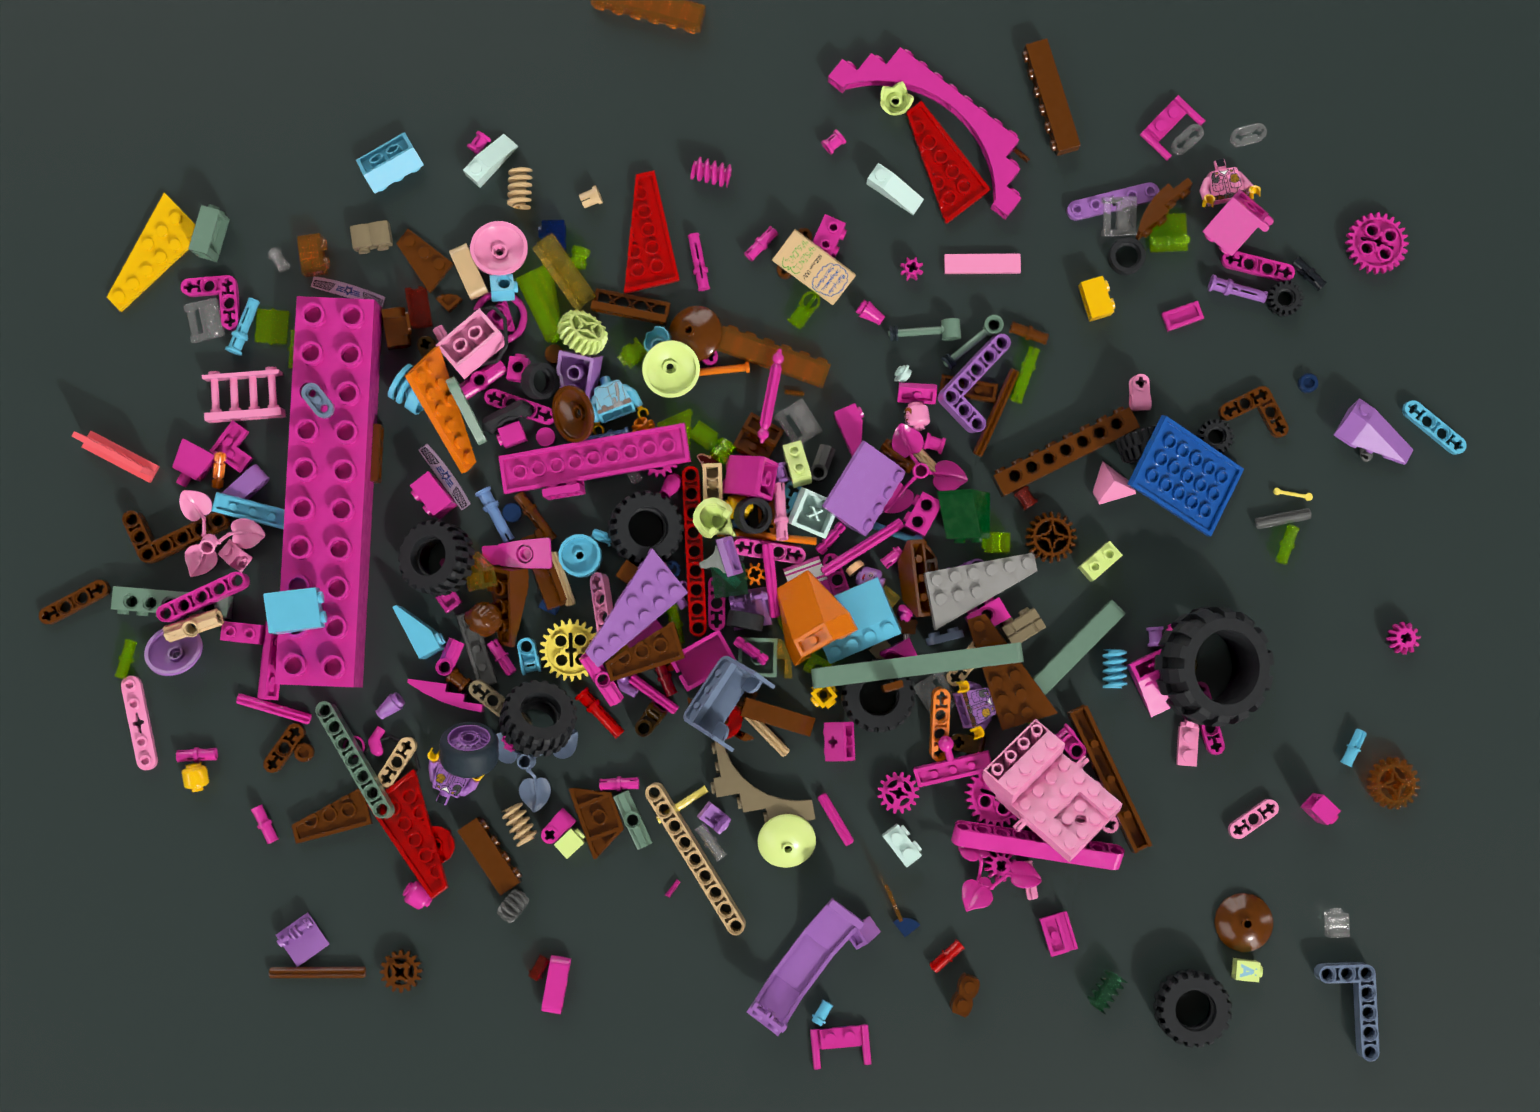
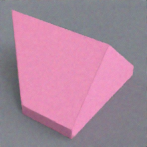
(1111, 485)

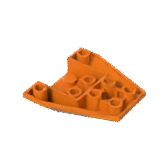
(811, 616)

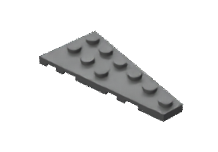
(964, 587)

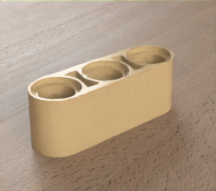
(468, 272)

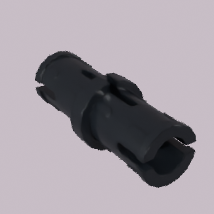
(1308, 273)

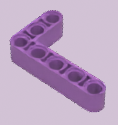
(969, 380)

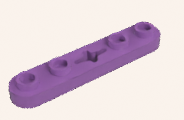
(1093, 205)

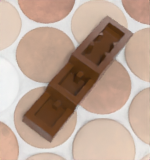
(777, 716)

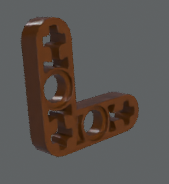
(1261, 405)

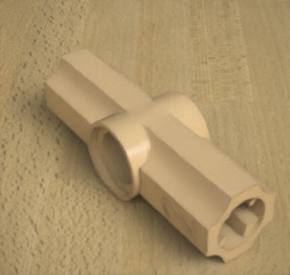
(184, 629)

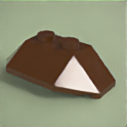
(913, 562)

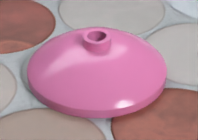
(494, 238)

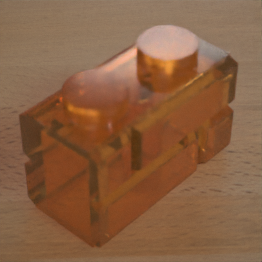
(312, 255)

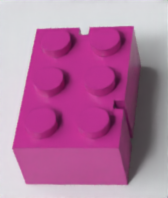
(701, 659)

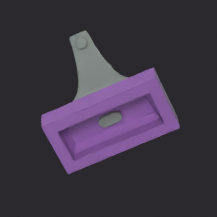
(724, 557)

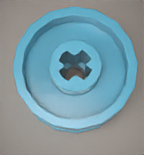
(570, 550)

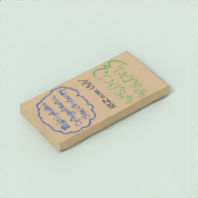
(814, 267)

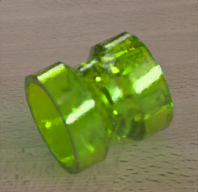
(579, 256)
(723, 450)

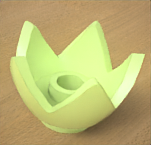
(897, 92)

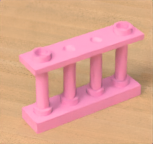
(254, 411)

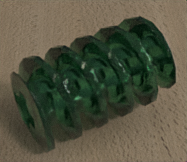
(1106, 991)

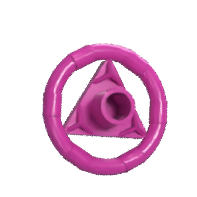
(504, 308)

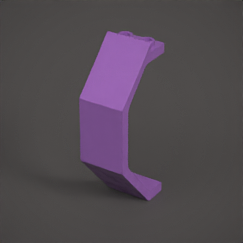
(803, 965)

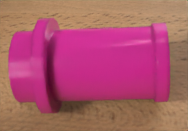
(891, 557)

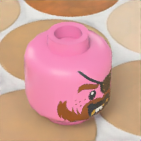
(917, 415)

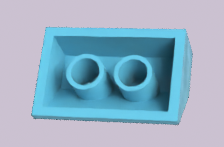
(389, 163)

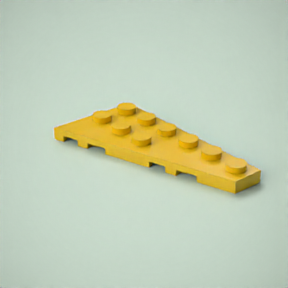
(157, 249)

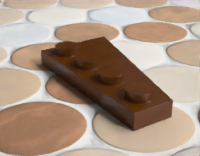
(652, 652)
(342, 815)

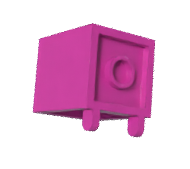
(1237, 223)

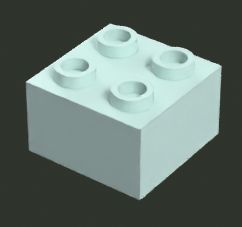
(809, 513)

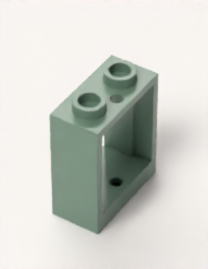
(209, 233)

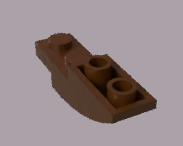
(1159, 207)

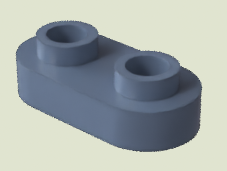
(318, 401)
(935, 638)

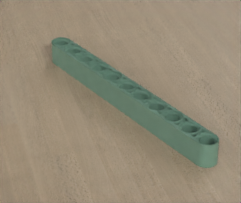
(917, 665)

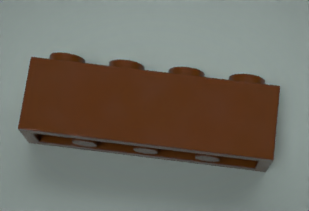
(489, 855)

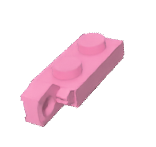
(1187, 744)

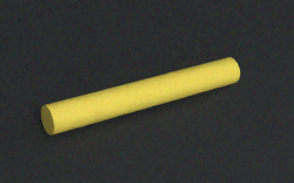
(688, 800)

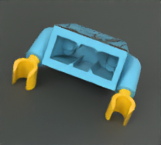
(614, 401)

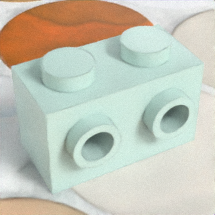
(905, 849)

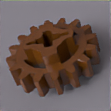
(406, 976)

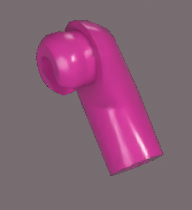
(904, 613)
(375, 743)

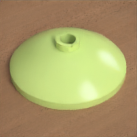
(676, 380)
(786, 831)

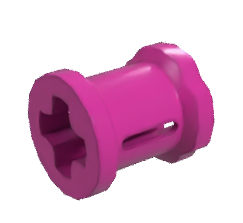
(833, 141)
(479, 142)
(934, 443)

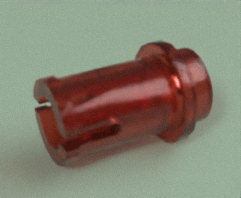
(539, 968)

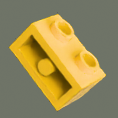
(1096, 298)

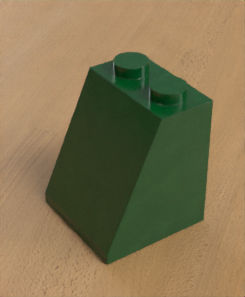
(965, 514)

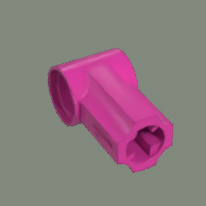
(451, 655)

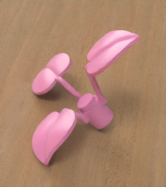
(202, 557)

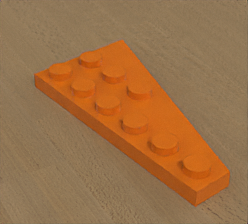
(429, 385)

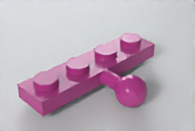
(951, 768)

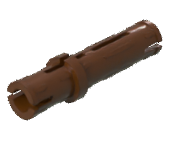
(533, 514)

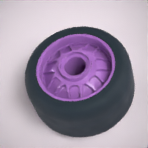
(469, 750)

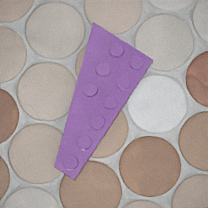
(641, 603)

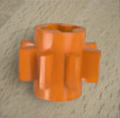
(642, 424)
(759, 576)

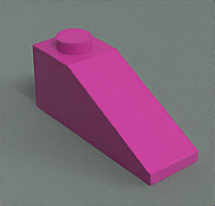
(850, 424)

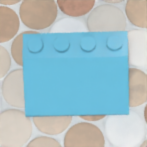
(872, 617)

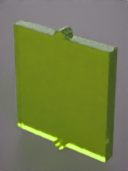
(272, 326)

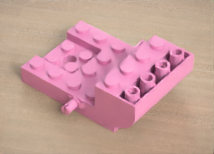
(1050, 791)

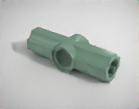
(627, 807)

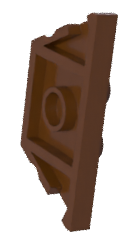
(597, 817)

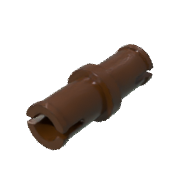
(1028, 333)

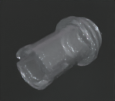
(278, 259)

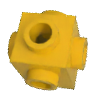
(828, 701)

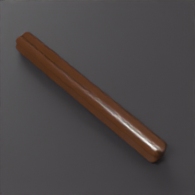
(996, 412)
(317, 972)

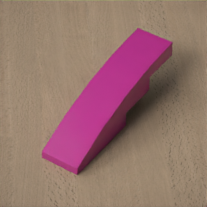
(440, 692)

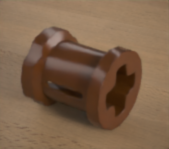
(458, 680)

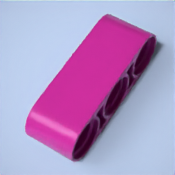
(556, 984)

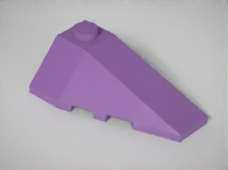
(1367, 429)

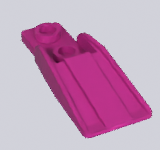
(521, 553)

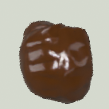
(484, 618)

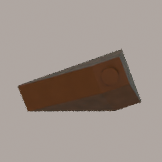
(510, 600)

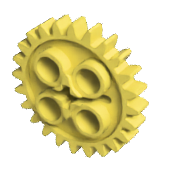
(553, 650)

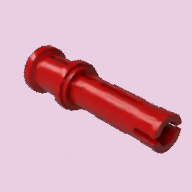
(593, 706)

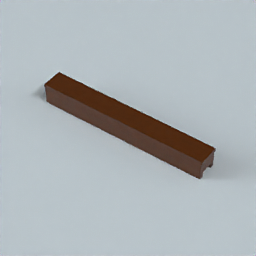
(1109, 777)

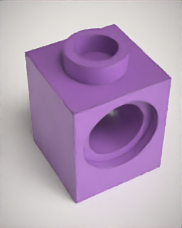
(865, 934)

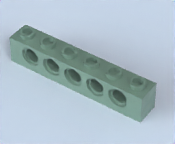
(122, 601)

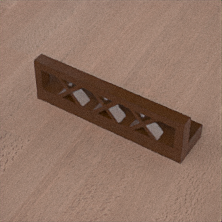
(628, 312)
(548, 581)

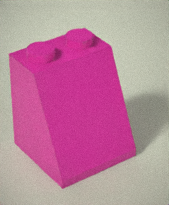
(750, 476)

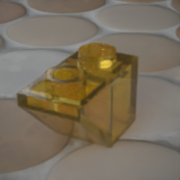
(482, 575)

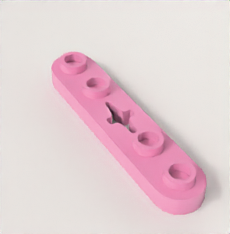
(142, 742)

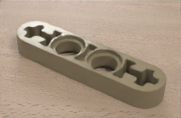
(495, 709)

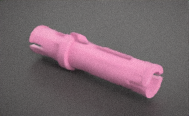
(780, 512)

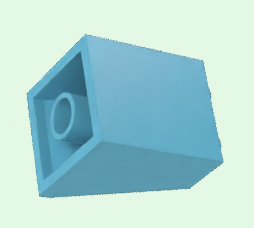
(294, 610)

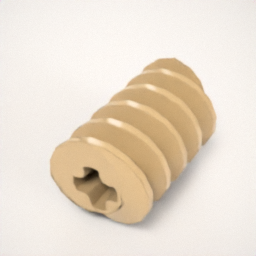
(518, 186)
(519, 824)

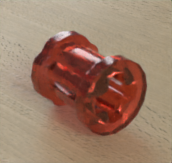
(1025, 498)

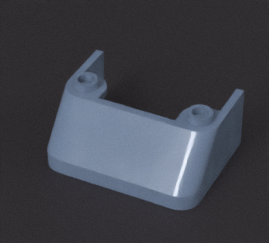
(719, 697)

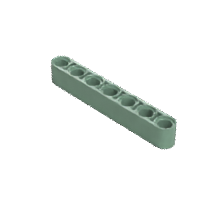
(1078, 646)
(347, 754)

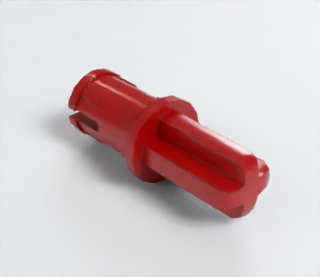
(946, 956)

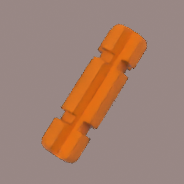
(218, 470)

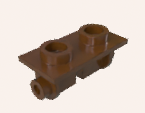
(905, 463)

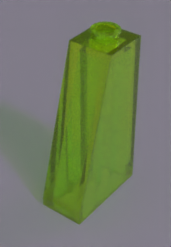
(542, 297)

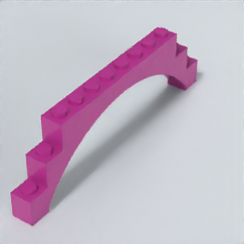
(989, 133)

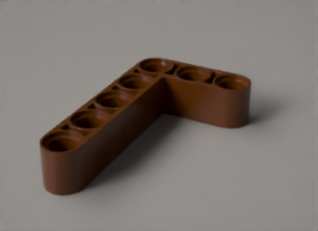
(174, 537)

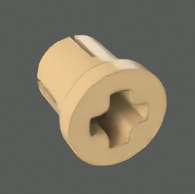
(593, 194)

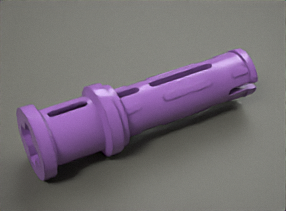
(1227, 289)

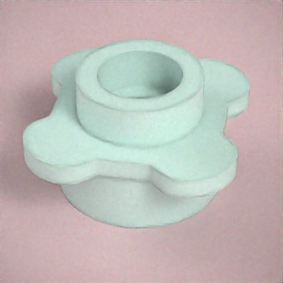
(902, 373)

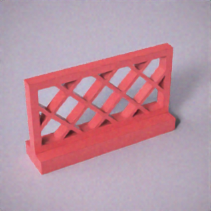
(118, 455)

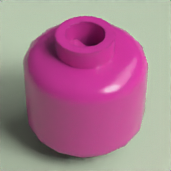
(416, 895)

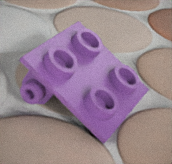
(754, 602)
(302, 939)

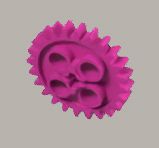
(1380, 227)
(990, 811)

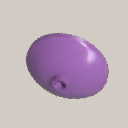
(162, 654)

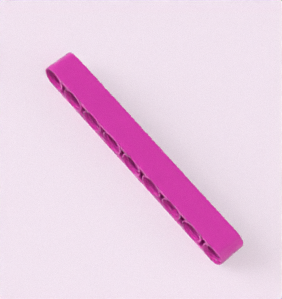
(1029, 844)

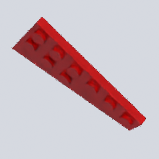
(949, 171)
(650, 247)
(413, 833)

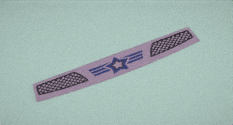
(346, 290)
(445, 476)

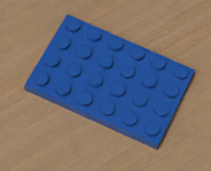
(1185, 476)

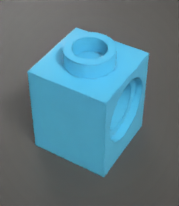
(503, 294)

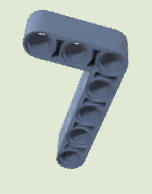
(1360, 1001)

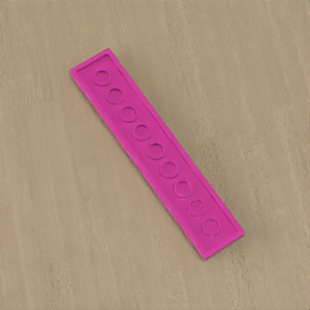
(595, 458)

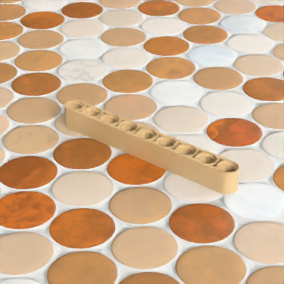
(696, 868)

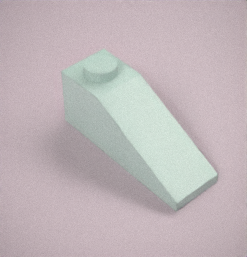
(489, 160)
(894, 189)

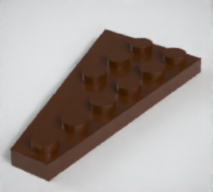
(1010, 685)

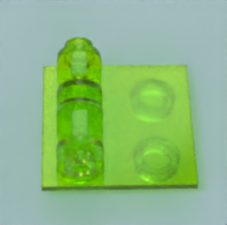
(1171, 235)

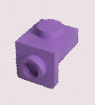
(714, 817)

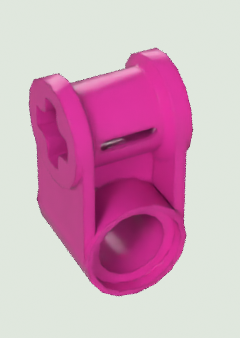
(1070, 740)
(559, 824)

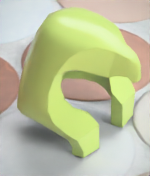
(713, 518)

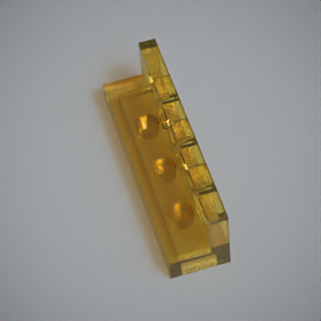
(563, 271)

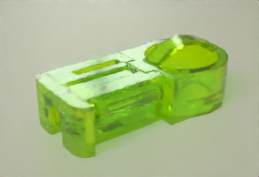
(803, 313)

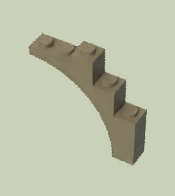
(750, 797)

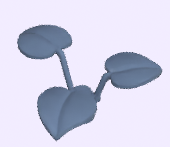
(534, 791)

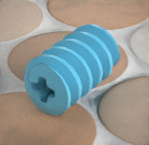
(1114, 668)

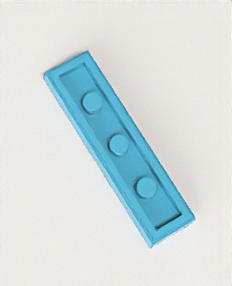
(248, 509)

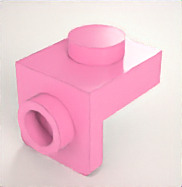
(235, 556)

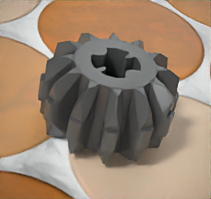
(513, 906)

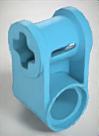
(528, 658)

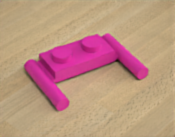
(1166, 121)
(840, 1038)

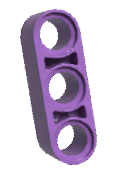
(248, 483)

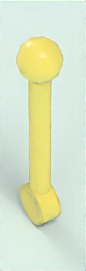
(1308, 496)

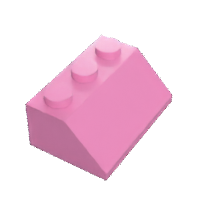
(471, 343)

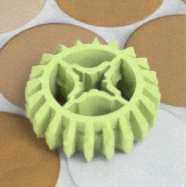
(582, 332)

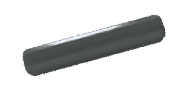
(1283, 518)

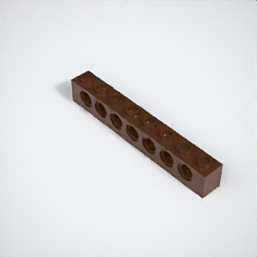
(1127, 425)

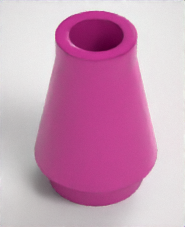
(869, 312)
(671, 485)

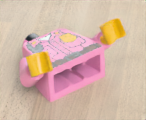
(1224, 183)

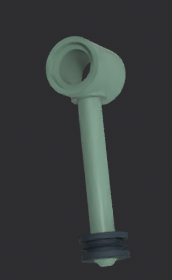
(949, 330)
(949, 360)

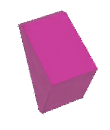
(900, 649)

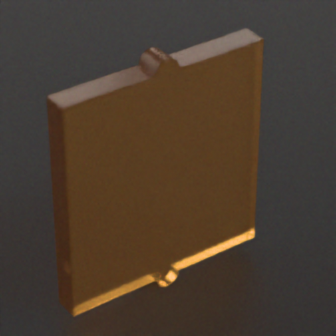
(894, 905)

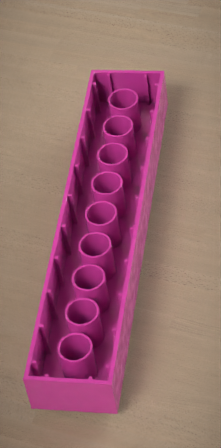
(331, 487)

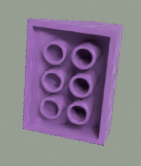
(864, 489)

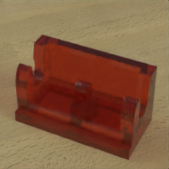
(418, 307)

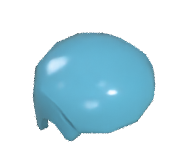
(656, 336)

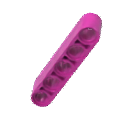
(194, 597)

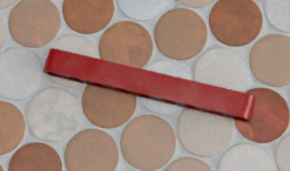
(694, 561)

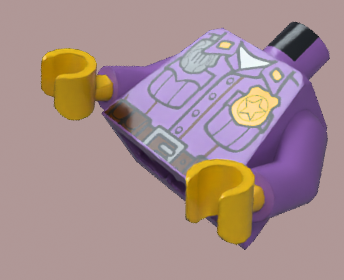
(974, 706)
(447, 783)

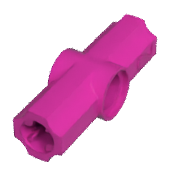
(490, 373)
(607, 688)

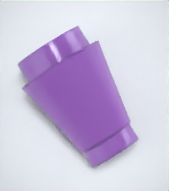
(392, 704)

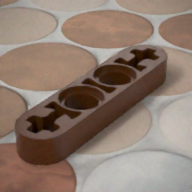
(75, 604)

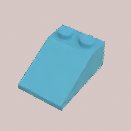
(422, 637)

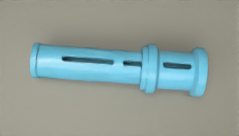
(240, 335)

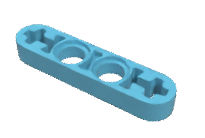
(1432, 430)

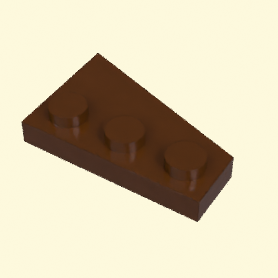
(424, 259)

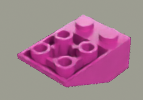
(1145, 679)

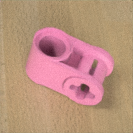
(1139, 395)

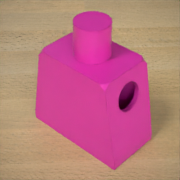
(192, 463)

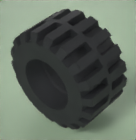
(1133, 444)

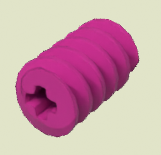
(711, 172)

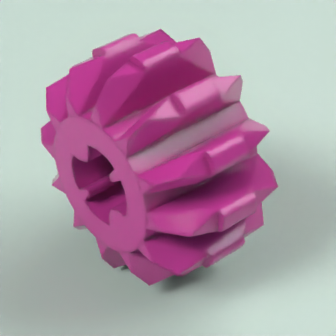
(1403, 629)
(992, 865)

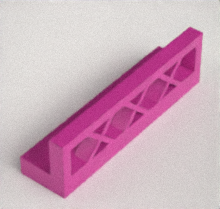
(267, 688)

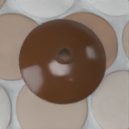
(705, 332)
(573, 413)
(1231, 918)

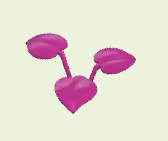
(946, 476)
(978, 894)

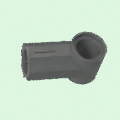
(822, 462)

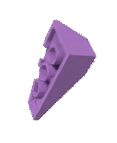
(579, 370)

